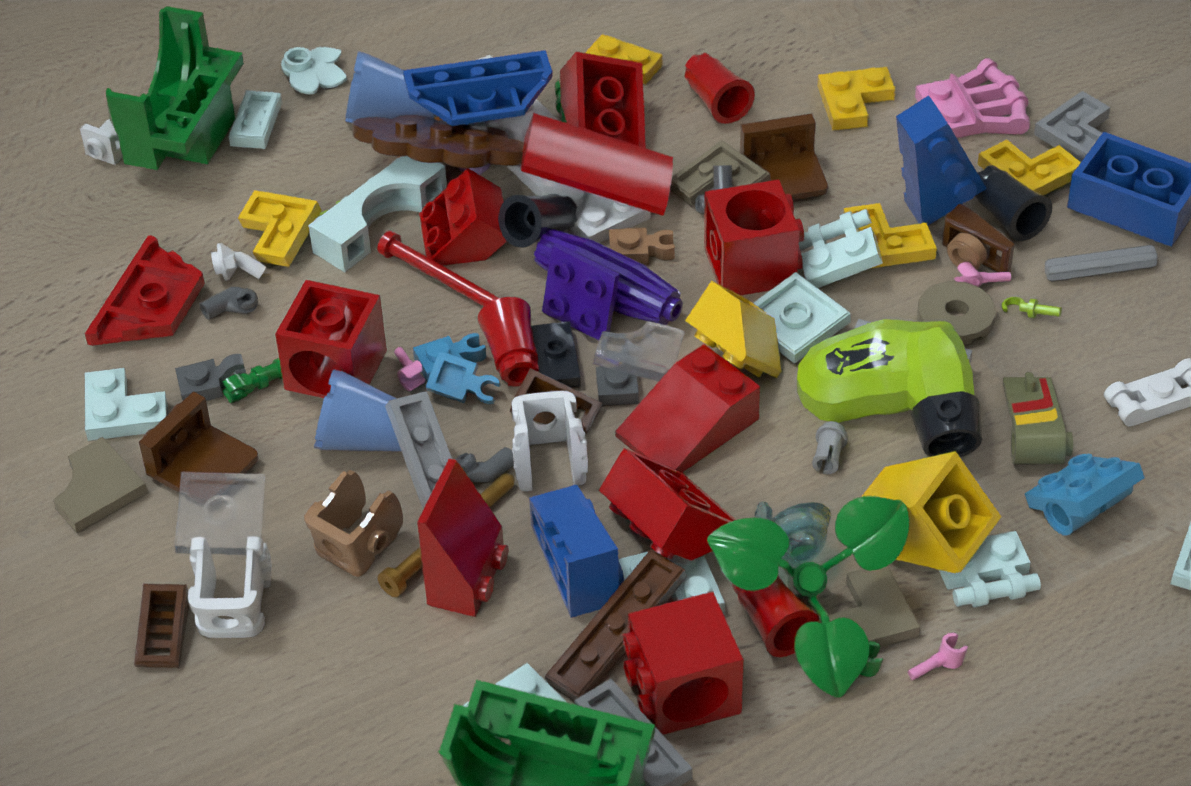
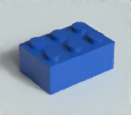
(1133, 188)

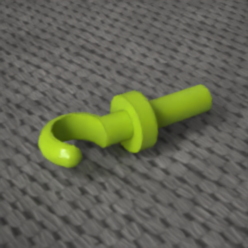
(1032, 308)

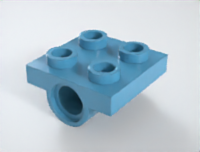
(1083, 490)

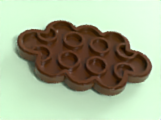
(437, 141)

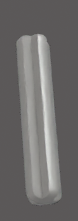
(1101, 263)

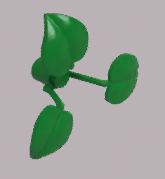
(751, 556)

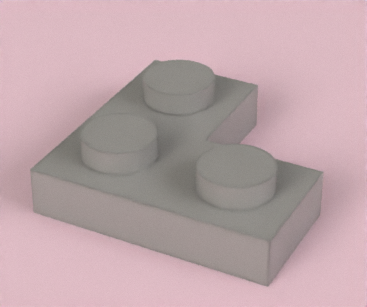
(1074, 124)

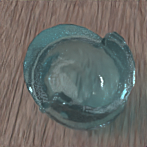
(805, 526)

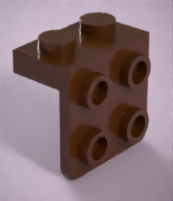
(787, 153)
(190, 444)

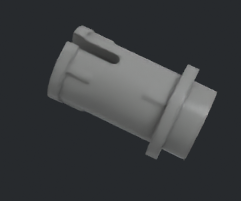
(830, 439)

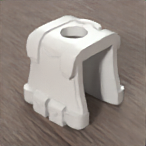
(562, 428)
(246, 610)

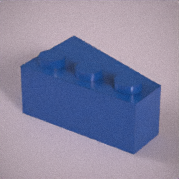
(934, 163)
(576, 549)

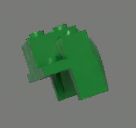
(187, 99)
(548, 742)

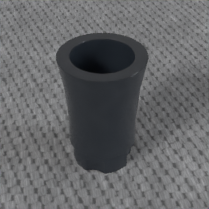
(1014, 204)
(527, 218)

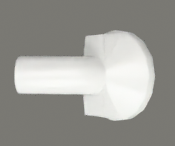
(227, 261)

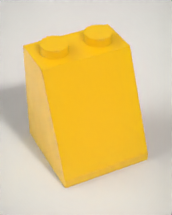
(944, 507)

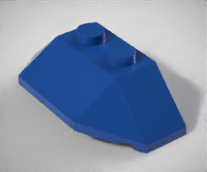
(481, 87)

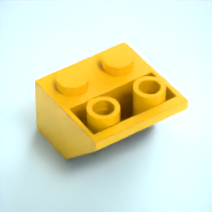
(737, 329)

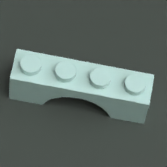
(342, 232)

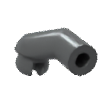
(722, 180)
(230, 300)
(488, 470)

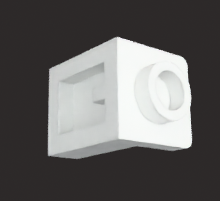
(102, 142)

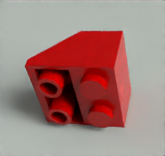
(463, 221)

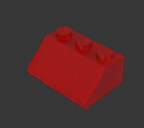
(663, 506)

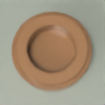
(966, 249)

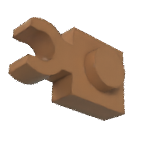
(640, 246)

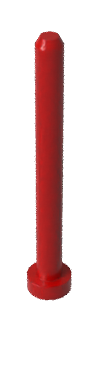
(391, 245)

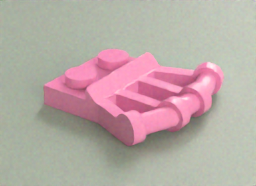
(960, 97)

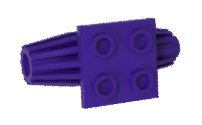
(593, 280)

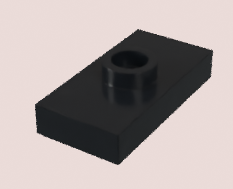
(557, 352)

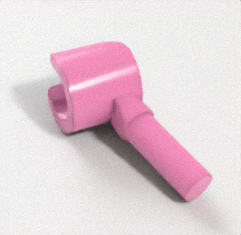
(976, 278)
(410, 373)
(946, 656)

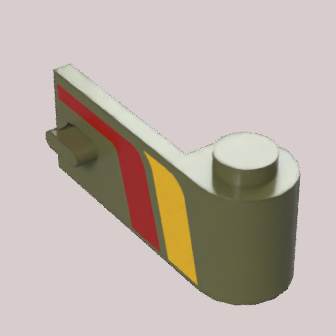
(1036, 420)

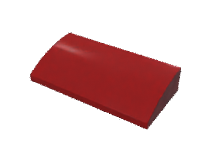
(597, 164)

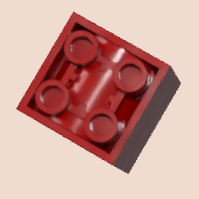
(752, 236)
(330, 331)
(684, 663)

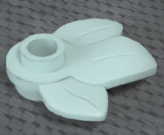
(313, 69)

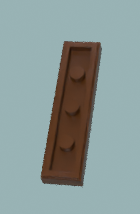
(601, 641)

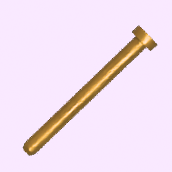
(394, 580)

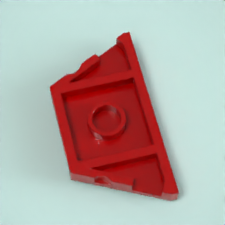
(147, 298)

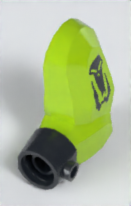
(893, 370)

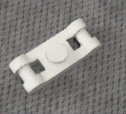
(1152, 395)

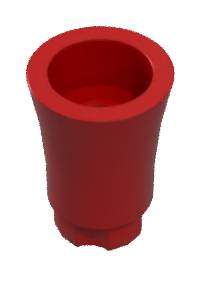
(720, 89)
(510, 338)
(776, 615)

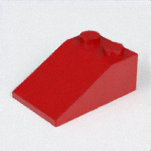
(604, 96)
(692, 411)
(459, 544)

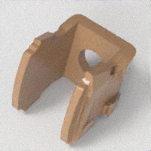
(341, 510)

